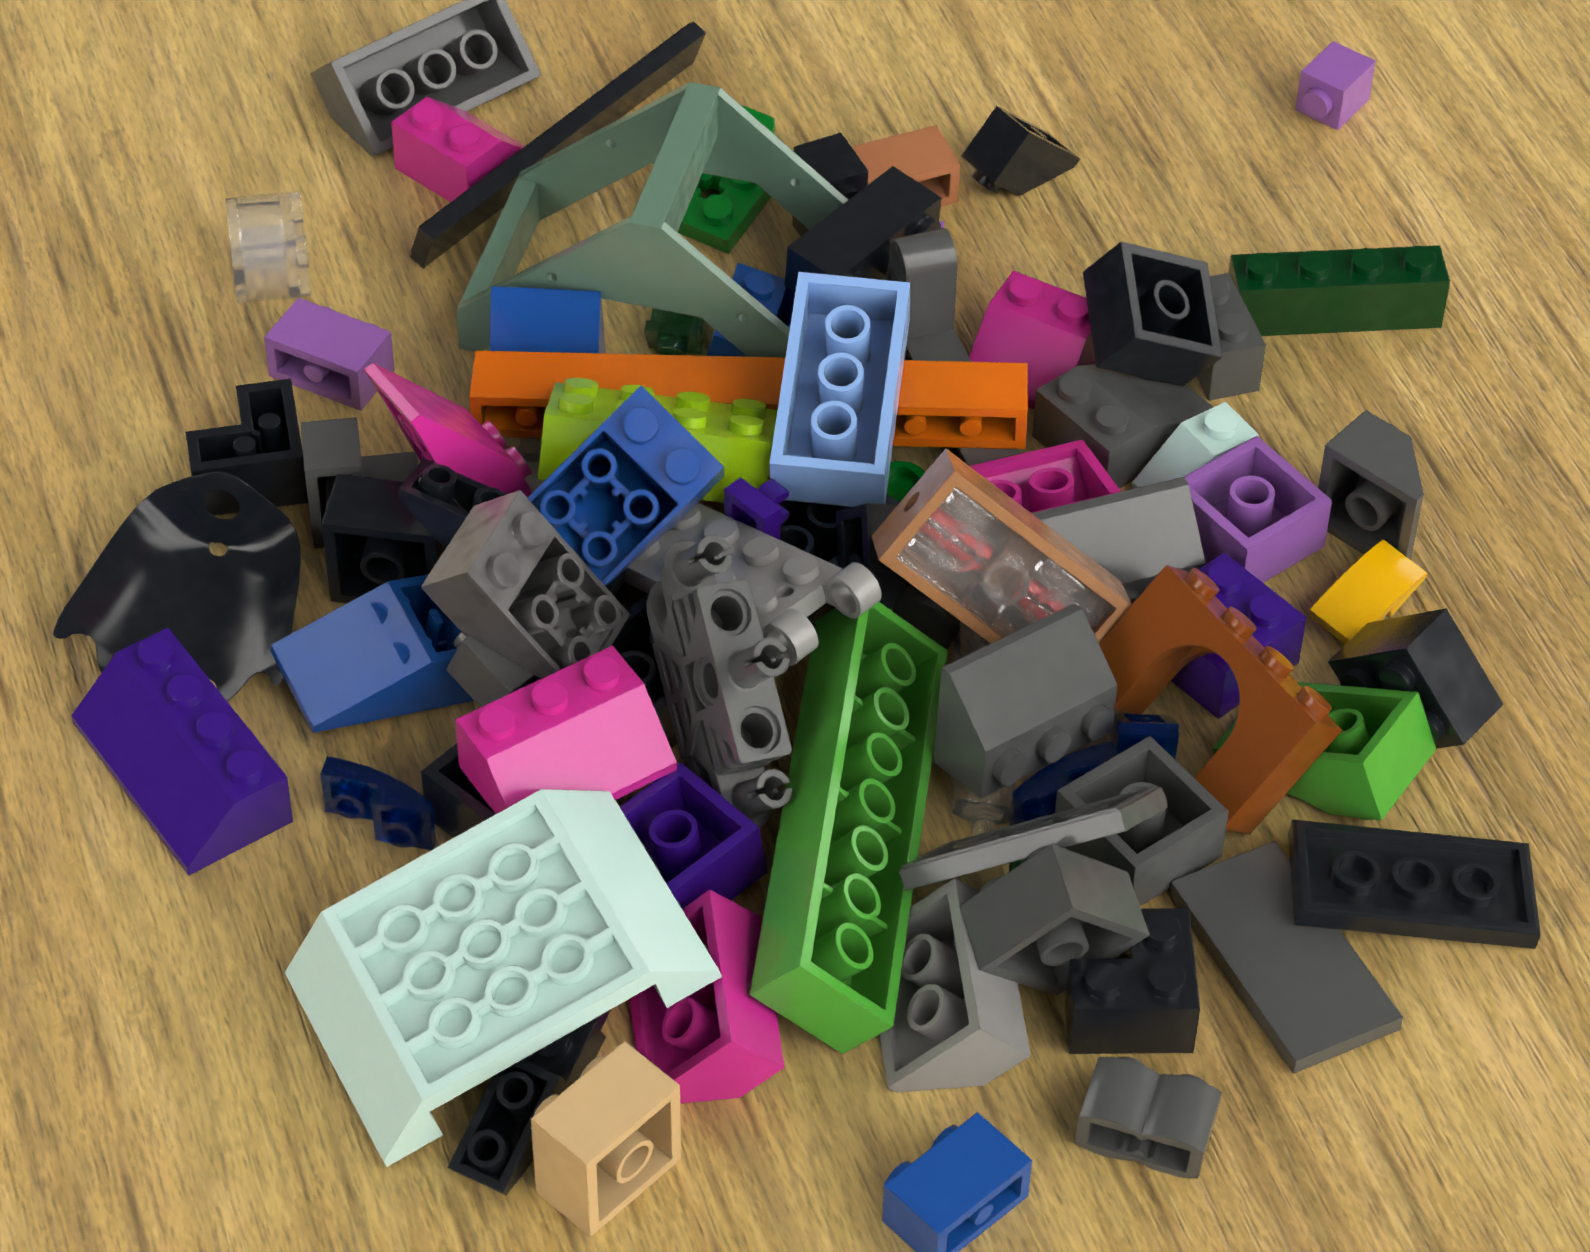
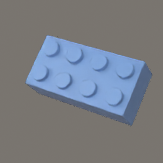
(840, 389)

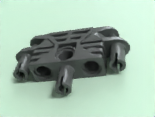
(720, 677)

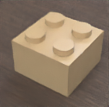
(606, 1137)

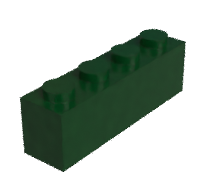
(1343, 289)

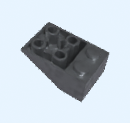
(523, 588)

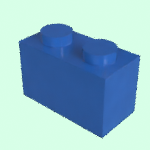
(956, 1187)

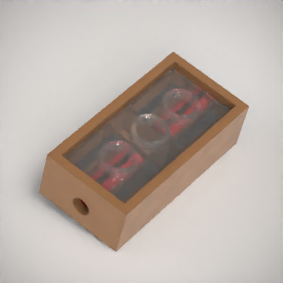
(991, 556)

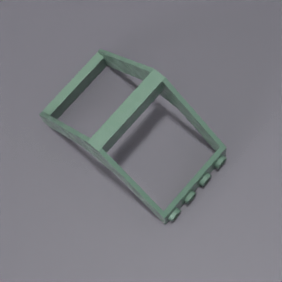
(644, 255)

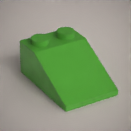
(1372, 758)

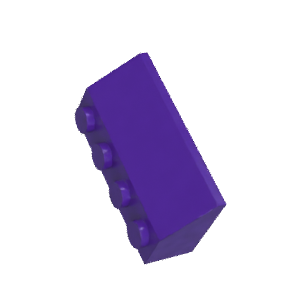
(182, 753)

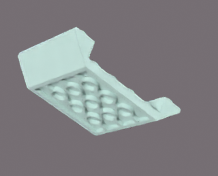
(489, 957)

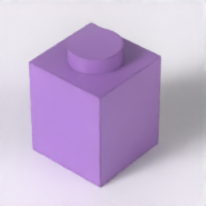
(1335, 85)

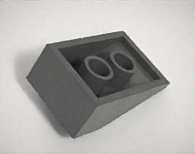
(1115, 414)

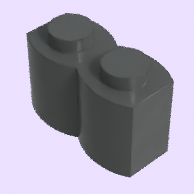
(1148, 1116)

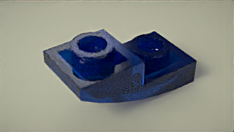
(1038, 793)
(397, 810)

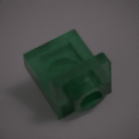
(675, 333)

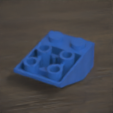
(626, 485)
(372, 658)

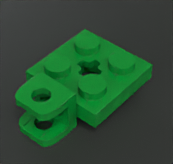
(725, 217)

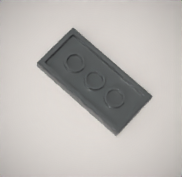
(1020, 839)
(1294, 979)

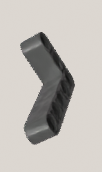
(931, 267)

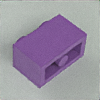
(327, 352)

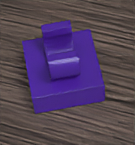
(757, 507)

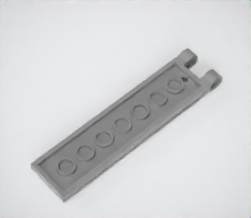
(782, 578)

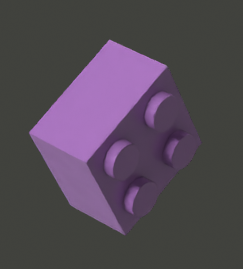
(1258, 510)

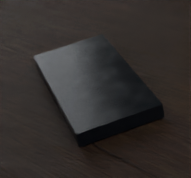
(1413, 884)

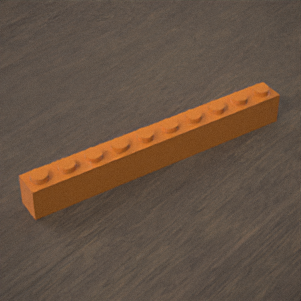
(937, 406)

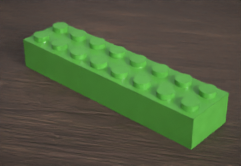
(853, 819)

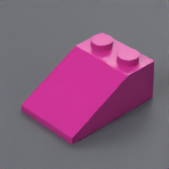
(450, 434)

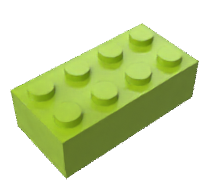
(733, 433)

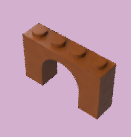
(1278, 721)

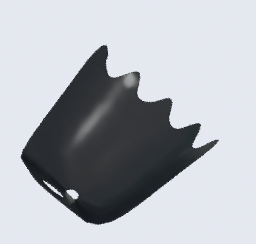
(165, 576)

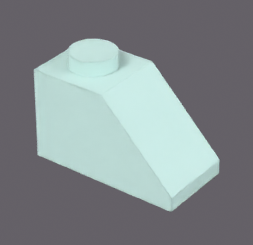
(1196, 444)

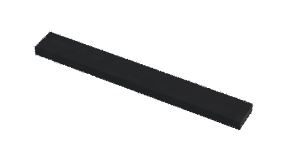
(598, 111)

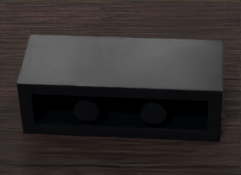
(859, 232)

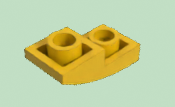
(1367, 591)

